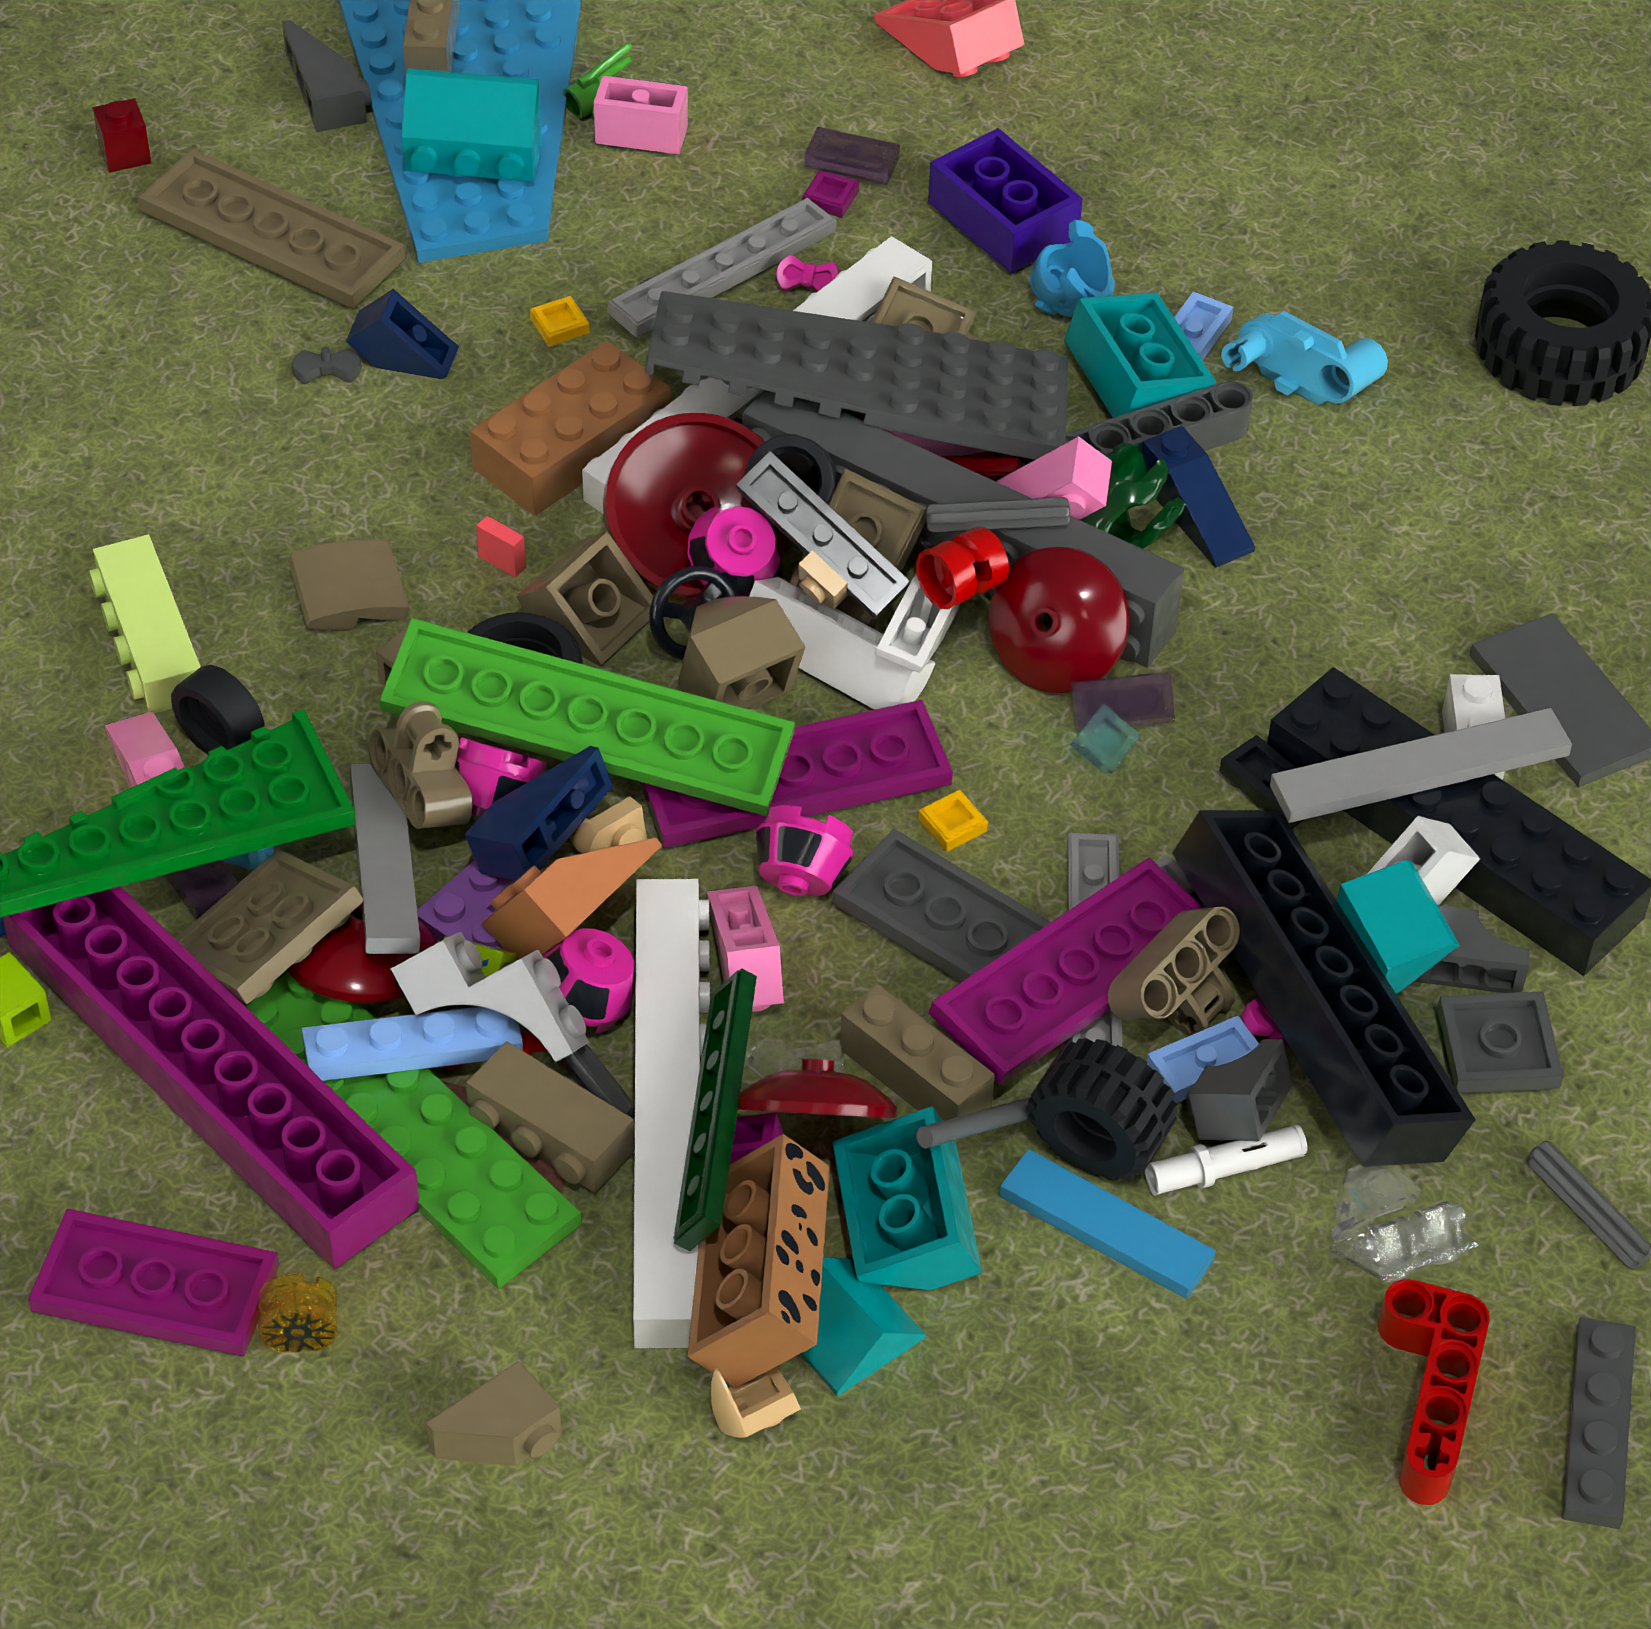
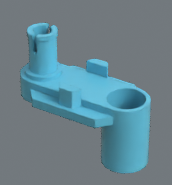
(1306, 358)

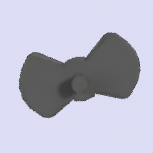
(310, 365)

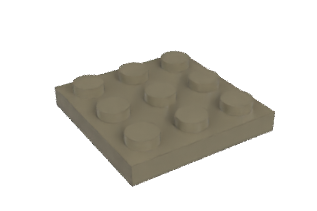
(268, 923)

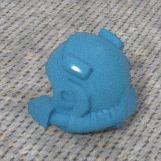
(1072, 271)

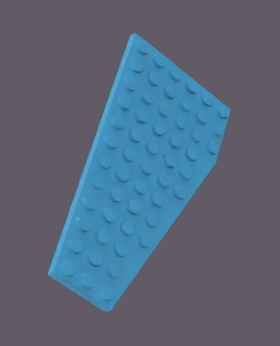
(495, 38)

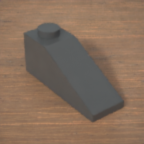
(325, 80)

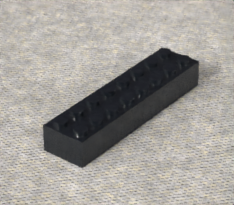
(1531, 863)
(1324, 989)

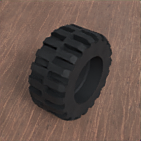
(1559, 359)

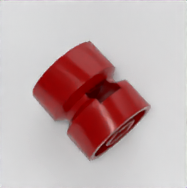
(962, 567)

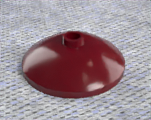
(1086, 613)
(344, 970)
(817, 1091)

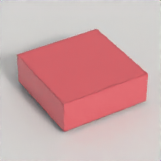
(501, 546)

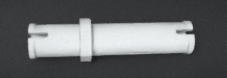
(1205, 1165)

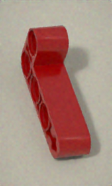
(1441, 1398)

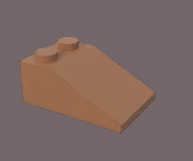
(552, 903)

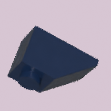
(401, 338)

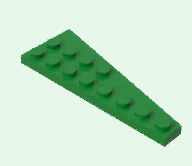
(224, 807)

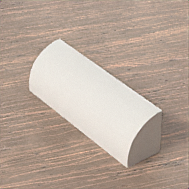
(844, 649)

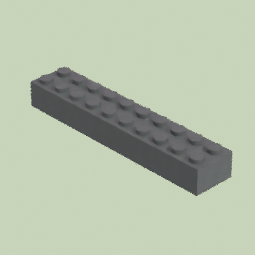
(926, 478)

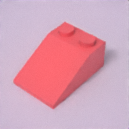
(955, 33)

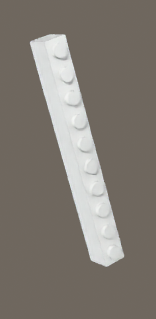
(851, 295)
(665, 1091)

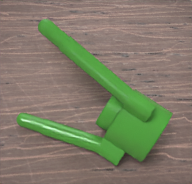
(583, 92)

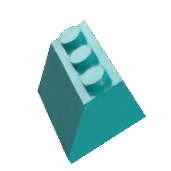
(471, 125)
(1134, 351)
(906, 1206)

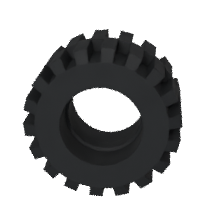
(1102, 1109)

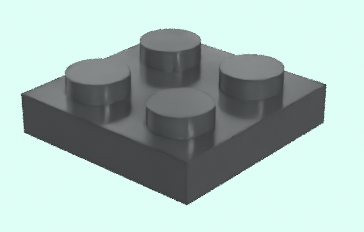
(1499, 1042)

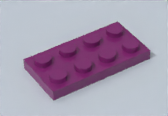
(153, 1282)

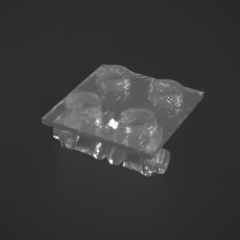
(1405, 1244)

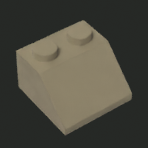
(591, 595)

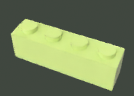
(146, 619)

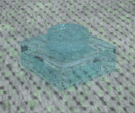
(1105, 739)

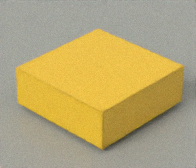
(559, 321)
(953, 820)

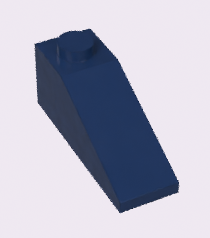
(1208, 512)
(538, 816)

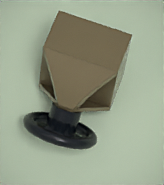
(736, 646)

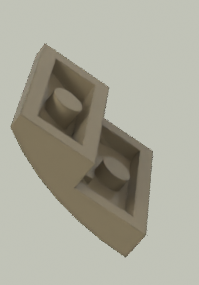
(348, 583)

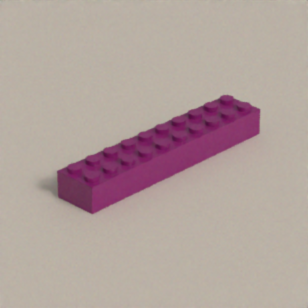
(219, 1069)

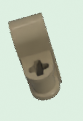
(419, 767)
(1180, 972)

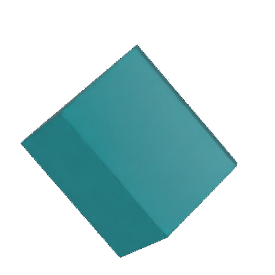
(1397, 922)
(856, 1328)

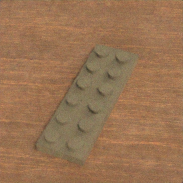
(272, 228)

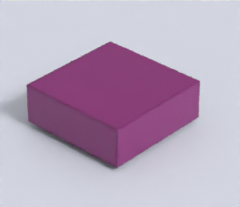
(832, 192)

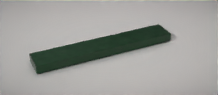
(715, 1110)

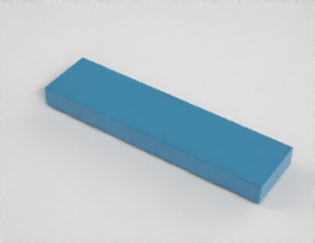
(1107, 1223)

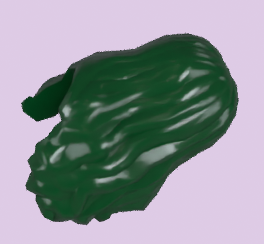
(1131, 487)

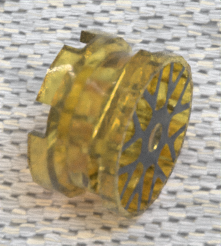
(297, 1312)

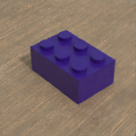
(1003, 199)

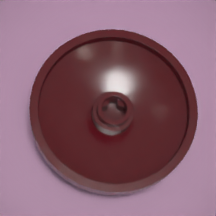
(667, 482)

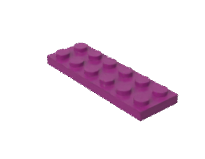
(825, 770)
(1059, 974)

